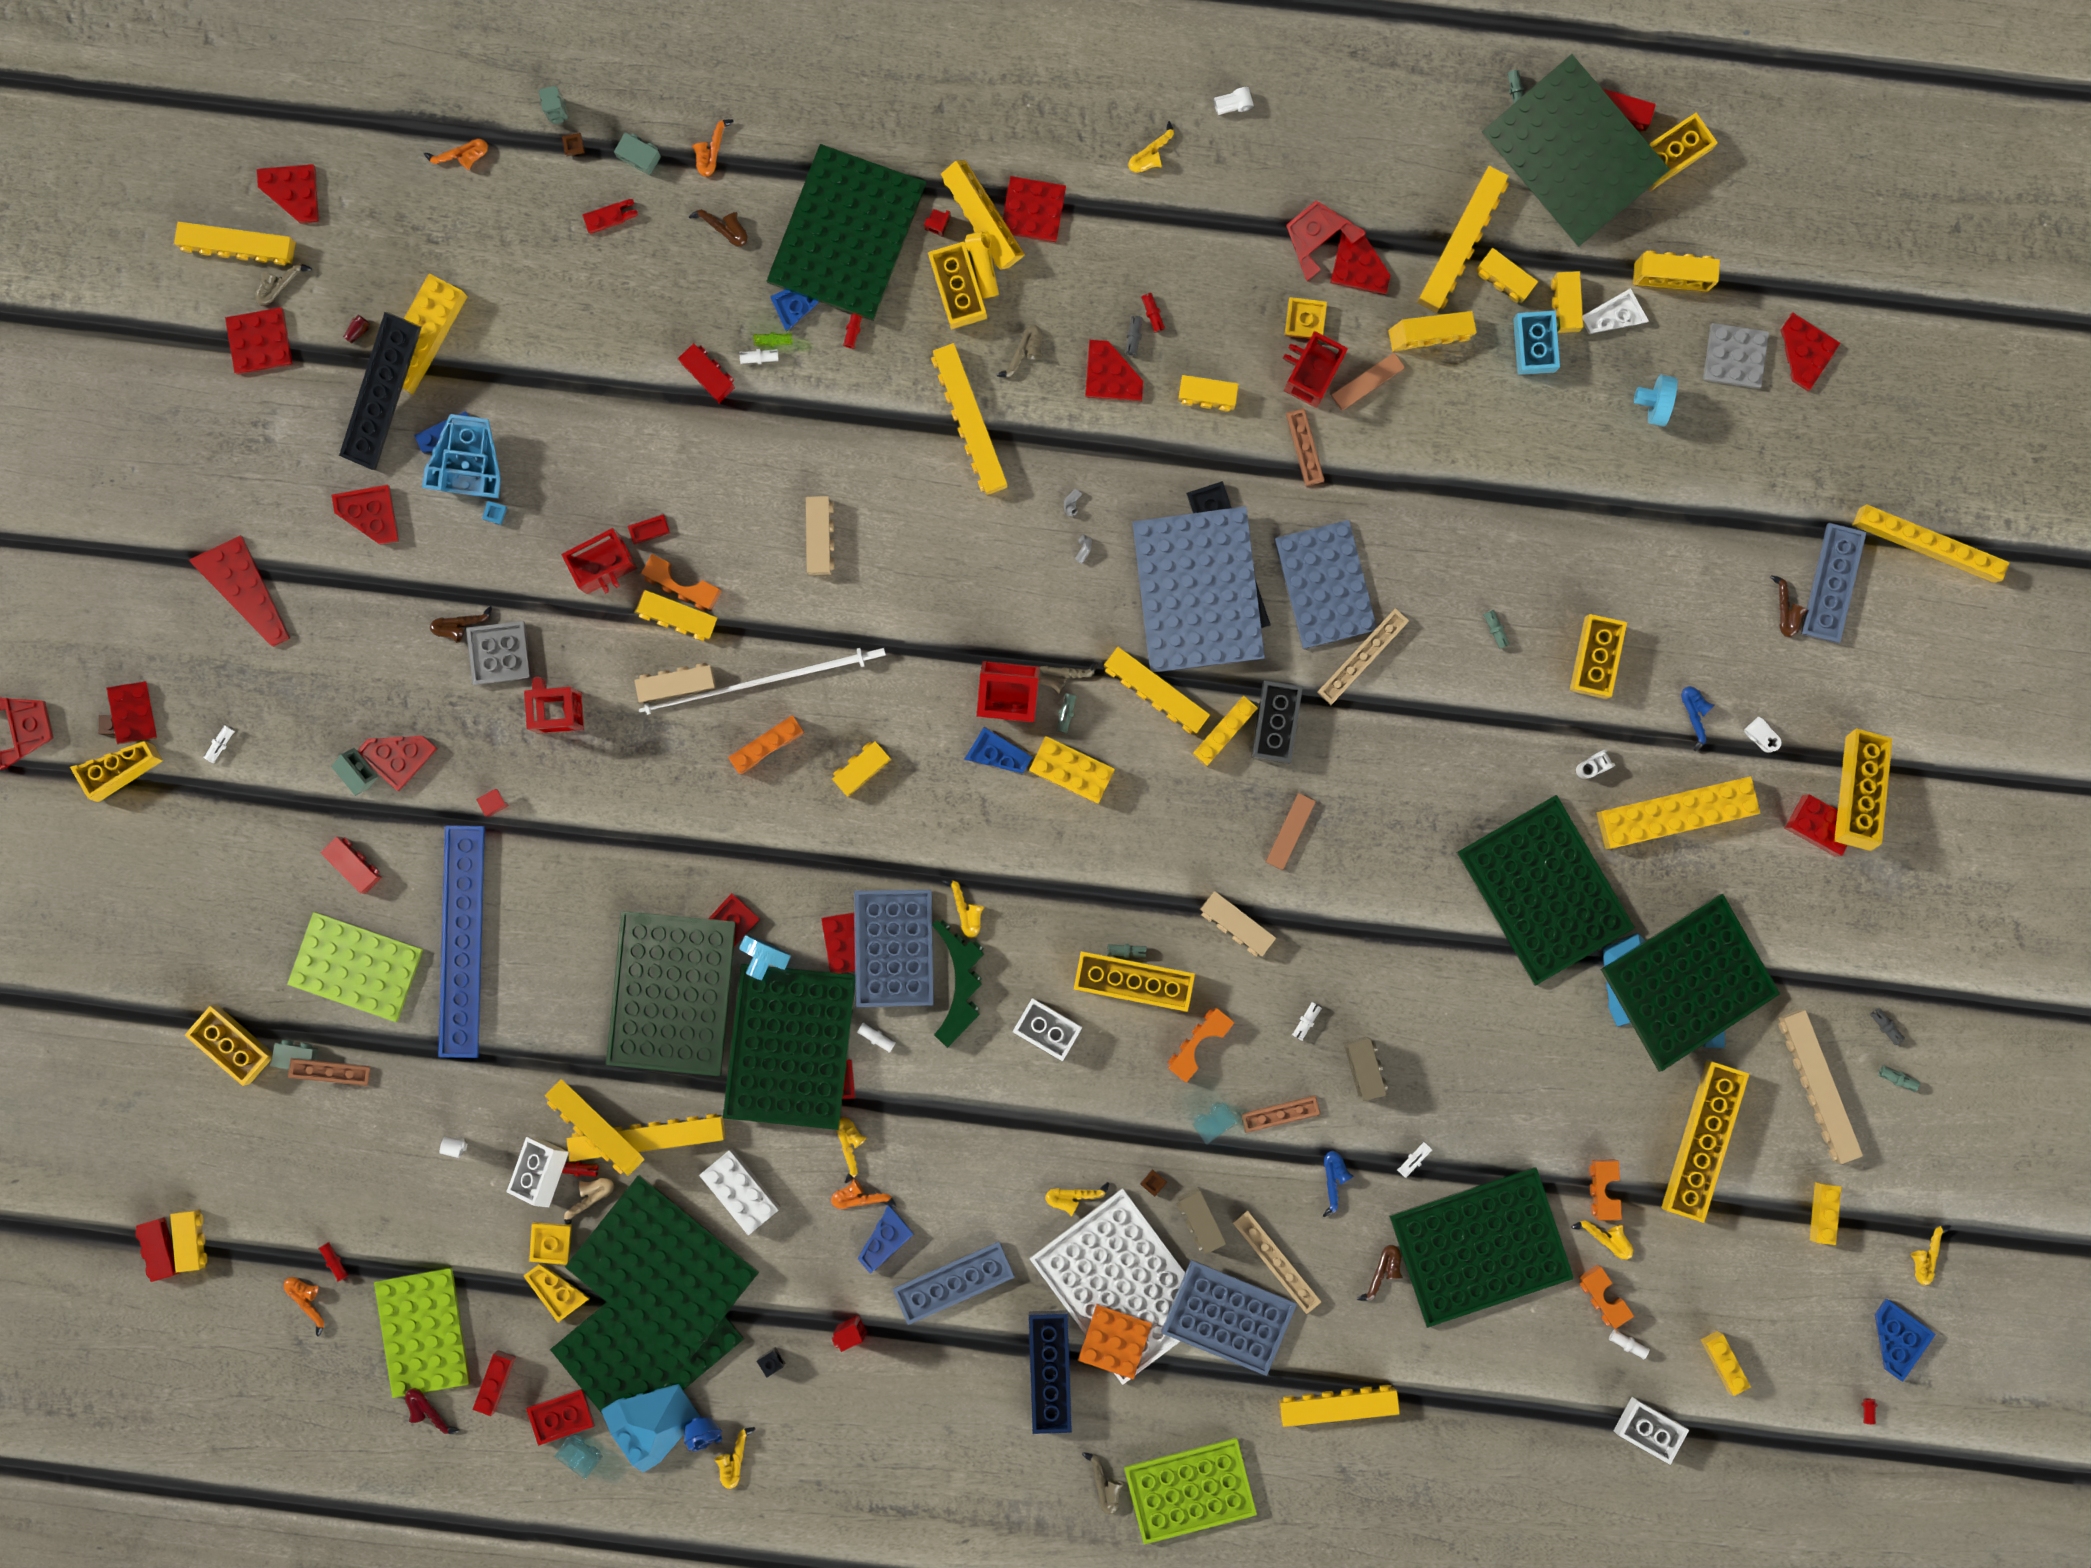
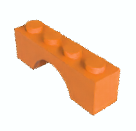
(659, 572)
(765, 744)
(1215, 1025)

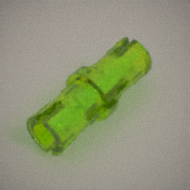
(773, 339)

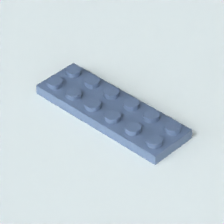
(1833, 583)
(953, 1282)

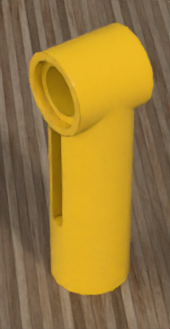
(979, 246)

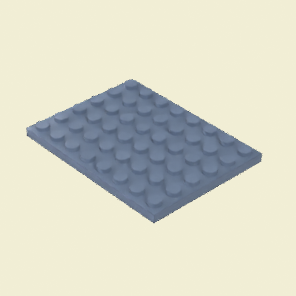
(1198, 589)

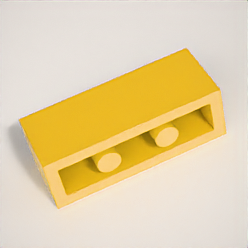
(1506, 276)
(1567, 301)
(1208, 393)
(860, 768)
(1825, 1213)
(188, 1240)
(1725, 1363)

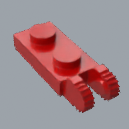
(608, 216)

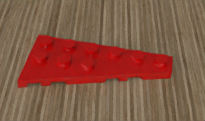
(238, 580)

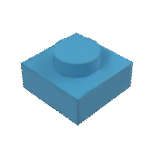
(494, 513)
(1716, 1042)

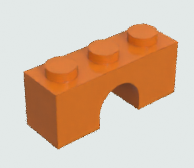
(1602, 1173)
(1594, 1283)

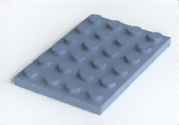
(1325, 584)
(893, 948)
(1228, 1317)

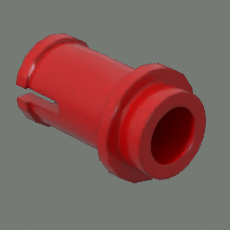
(1869, 1411)

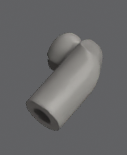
(1069, 503)
(1085, 550)

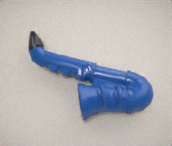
(1696, 703)
(1335, 1169)

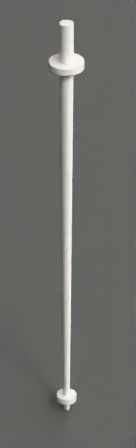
(860, 657)

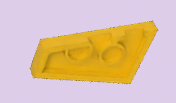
(555, 1292)

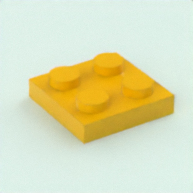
(1304, 317)
(550, 1243)

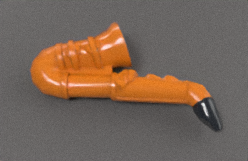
(471, 152)
(707, 158)
(849, 1197)
(299, 1292)

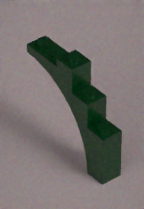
(966, 983)

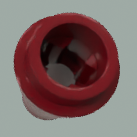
(356, 328)

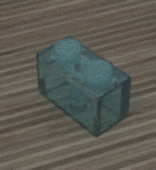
(1214, 1122)
(578, 1455)

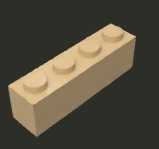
(819, 535)
(675, 684)
(1237, 923)

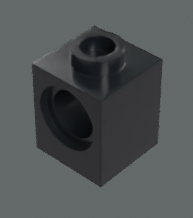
(770, 1362)

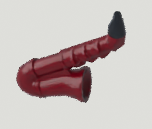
(418, 1405)

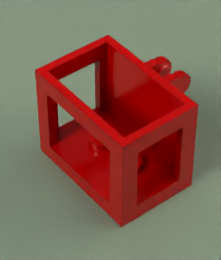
(1313, 369)
(601, 563)
(1008, 691)
(571, 707)

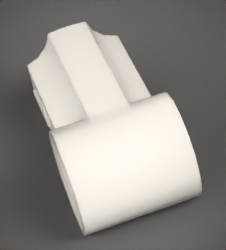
(1238, 100)
(453, 1146)

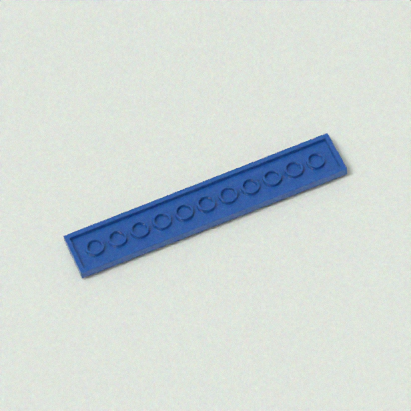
(461, 941)

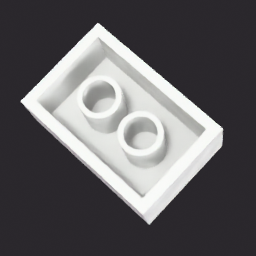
(1047, 1029)
(537, 1172)
(1651, 1430)

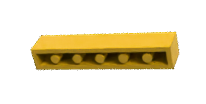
(982, 213)
(234, 242)
(1156, 690)
(594, 1127)
(1338, 1406)

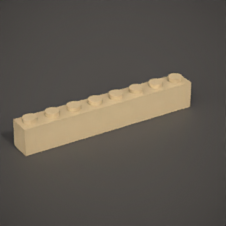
(1820, 1087)

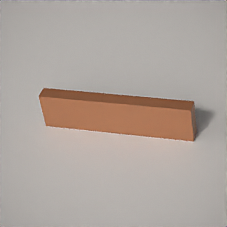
(1367, 381)
(1305, 447)
(1290, 831)
(329, 1071)
(1280, 1114)

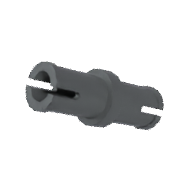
(1134, 335)
(1887, 1026)

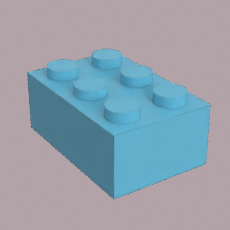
(1536, 342)

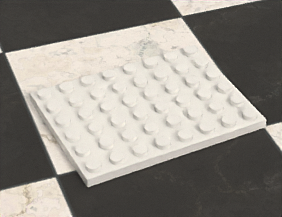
(1117, 1263)

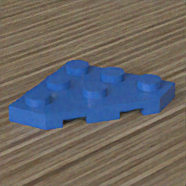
(1900, 1339)

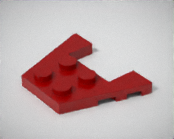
(1315, 227)
(28, 727)

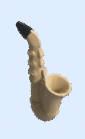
(595, 1190)

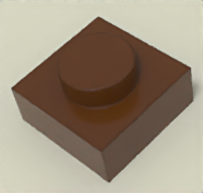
(573, 144)
(106, 725)
(1153, 1182)

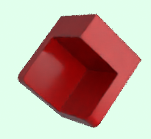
(937, 222)
(491, 803)

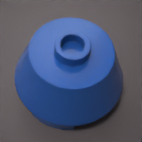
(701, 1433)

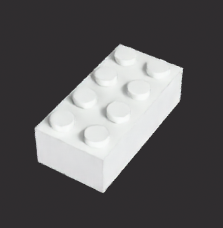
(740, 1191)

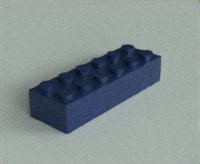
(1050, 1372)

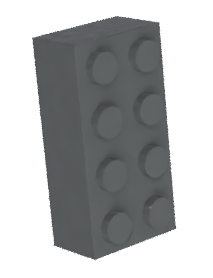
(1276, 722)

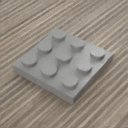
(1735, 356)
(498, 653)

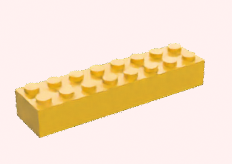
(1678, 812)
(1705, 1141)

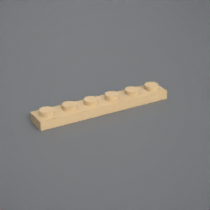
(1363, 656)
(1276, 1262)

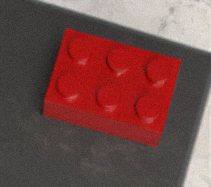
(1816, 824)

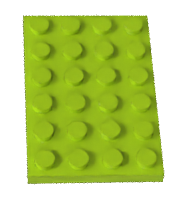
(355, 966)
(422, 1332)
(1190, 1490)

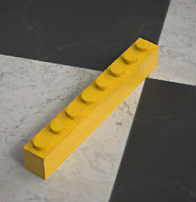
(1463, 238)
(969, 418)
(1930, 543)
(656, 1136)

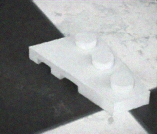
(1615, 314)

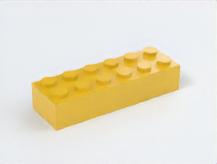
(435, 311)
(1863, 789)
(1134, 981)

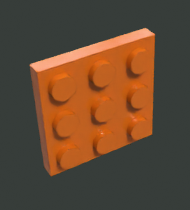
(1114, 1341)

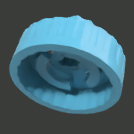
(1659, 399)
(763, 955)

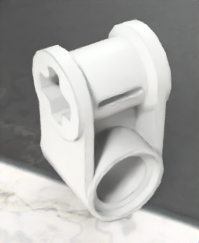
(1761, 733)
(1597, 763)

